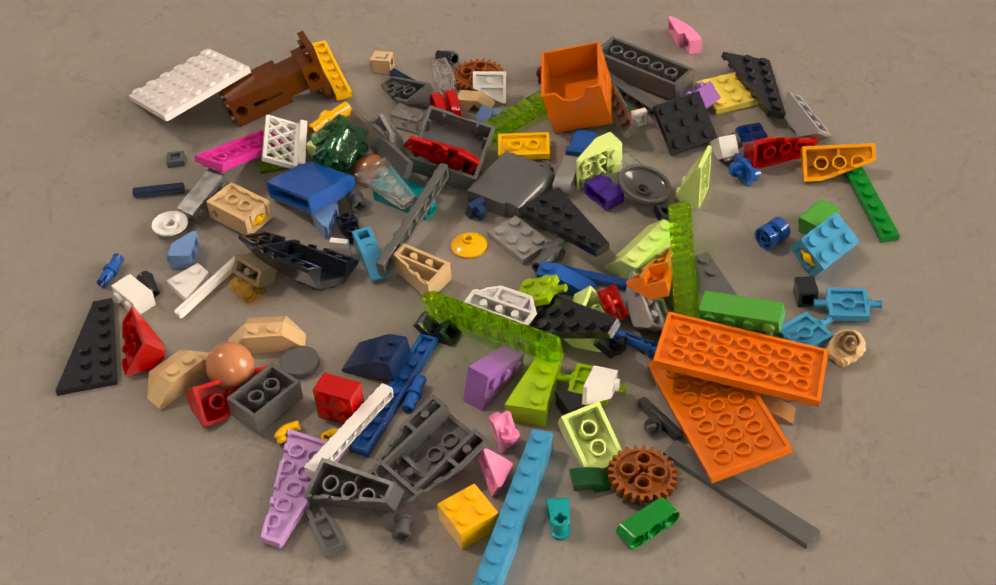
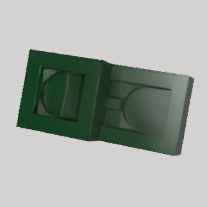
(588, 478)

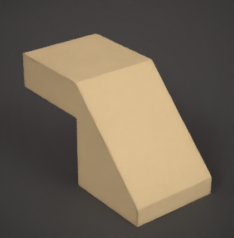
(477, 98)

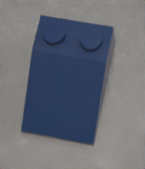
(379, 357)

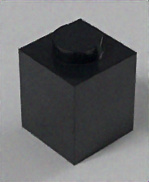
(805, 291)

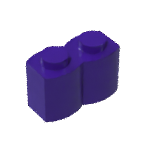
(604, 192)

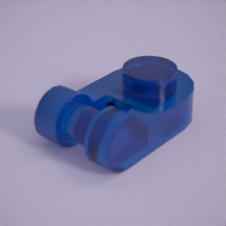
(751, 132)

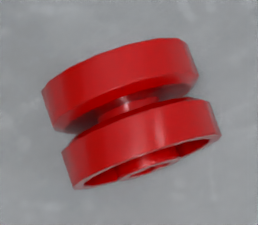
(447, 102)

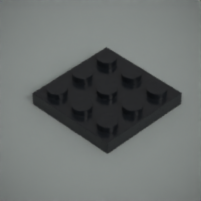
(684, 123)

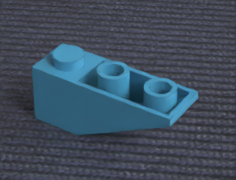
(368, 251)

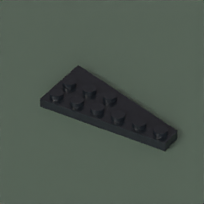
(560, 216)
(574, 321)
(94, 353)

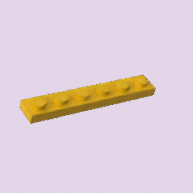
(332, 71)

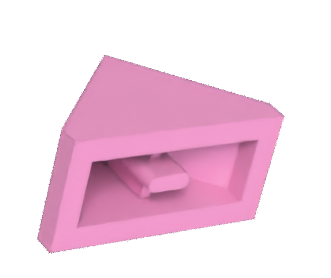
(494, 469)

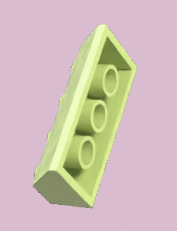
(641, 250)

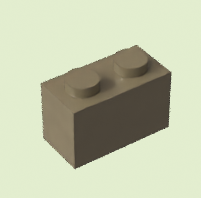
(254, 270)

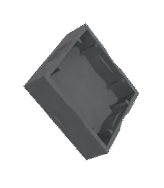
(455, 131)

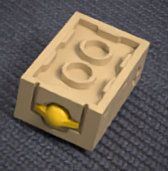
(239, 209)

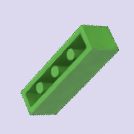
(742, 312)

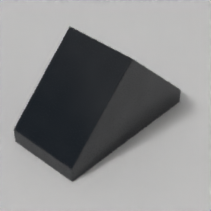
(568, 401)

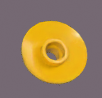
(469, 245)

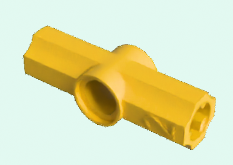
(326, 116)

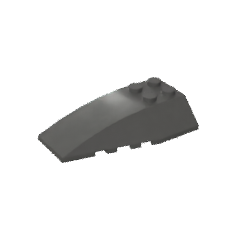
(427, 451)

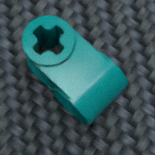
(559, 517)

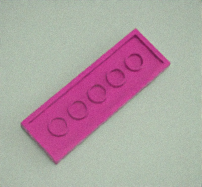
(234, 152)

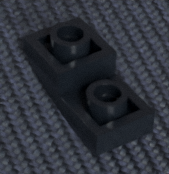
(347, 223)

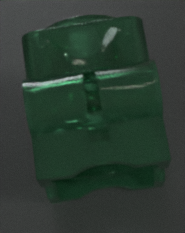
(339, 144)

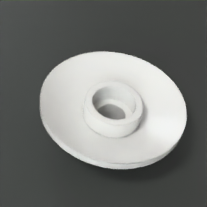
(169, 223)

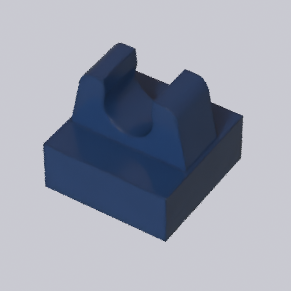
(476, 209)

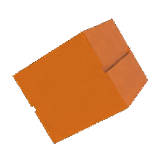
(576, 87)

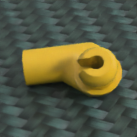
(281, 433)

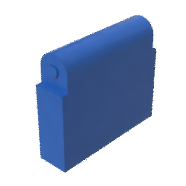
(310, 186)

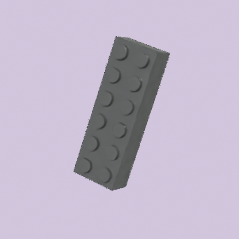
(647, 69)

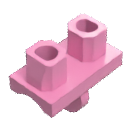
(504, 430)

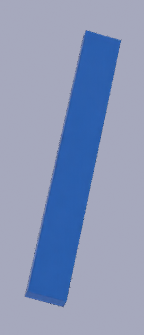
(369, 437)

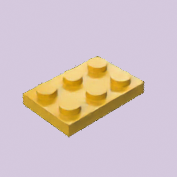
(527, 145)

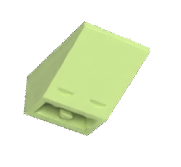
(600, 157)

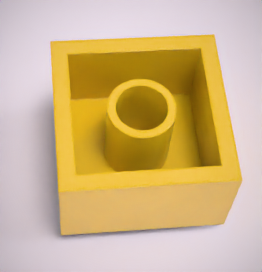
(467, 516)

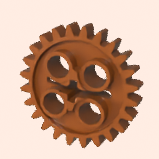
(464, 72)
(642, 475)

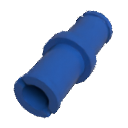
(110, 270)
(414, 393)

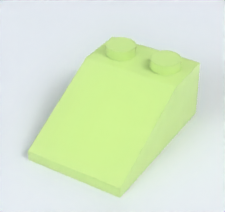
(696, 182)
(589, 436)

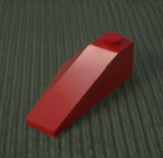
(775, 150)
(141, 345)

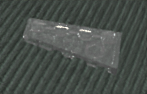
(386, 182)

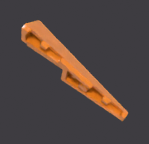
(655, 278)

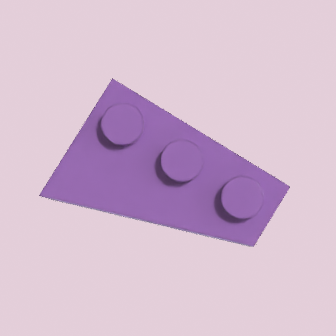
(491, 375)

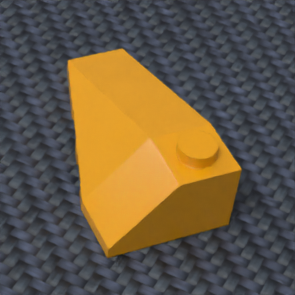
(828, 161)

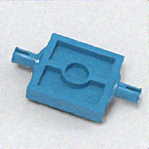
(848, 304)
(807, 330)

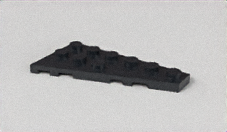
(759, 78)

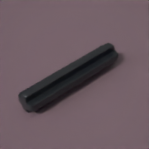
(667, 425)

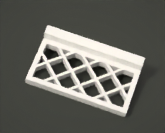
(297, 145)

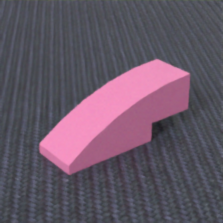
(684, 35)

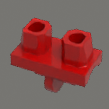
(613, 302)

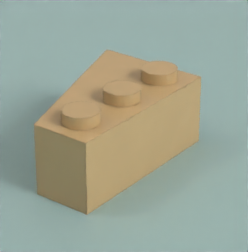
(422, 269)

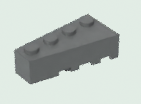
(351, 488)

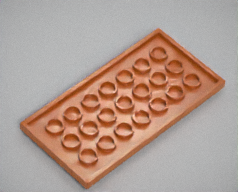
(742, 359)
(722, 423)

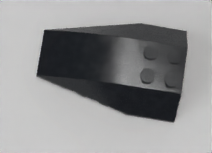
(300, 261)

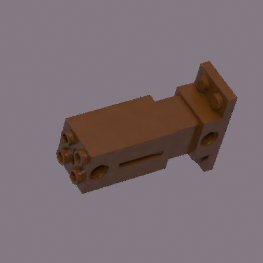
(274, 85)

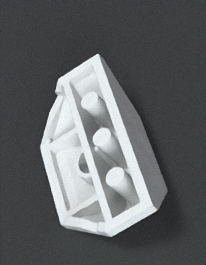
(504, 302)

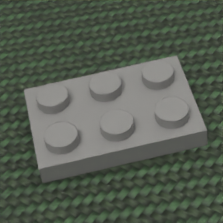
(518, 239)

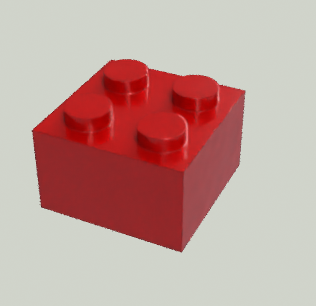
(337, 397)

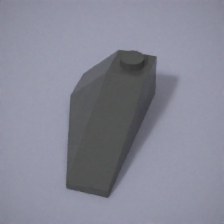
(409, 91)

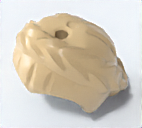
(843, 350)

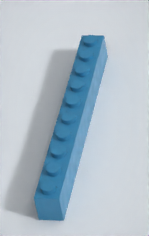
(515, 510)

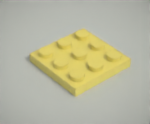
(732, 94)

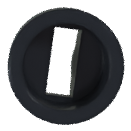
(654, 430)

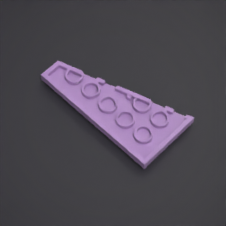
(290, 485)

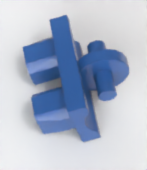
(743, 170)

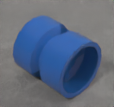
(772, 233)

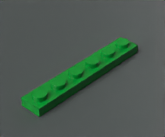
(872, 205)

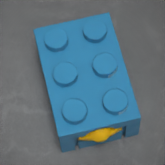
(824, 244)

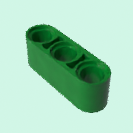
(647, 523)

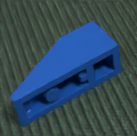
(573, 280)

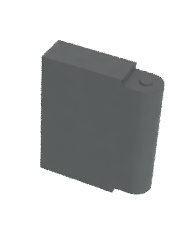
(511, 184)

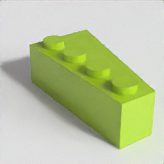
(535, 393)

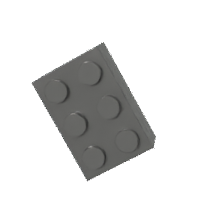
(265, 398)

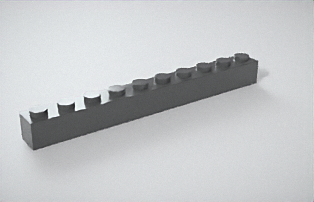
(634, 96)

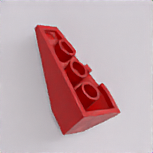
(437, 152)
(210, 402)

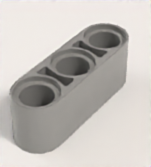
(566, 175)

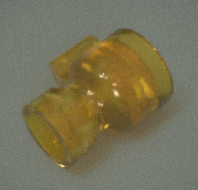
(245, 290)

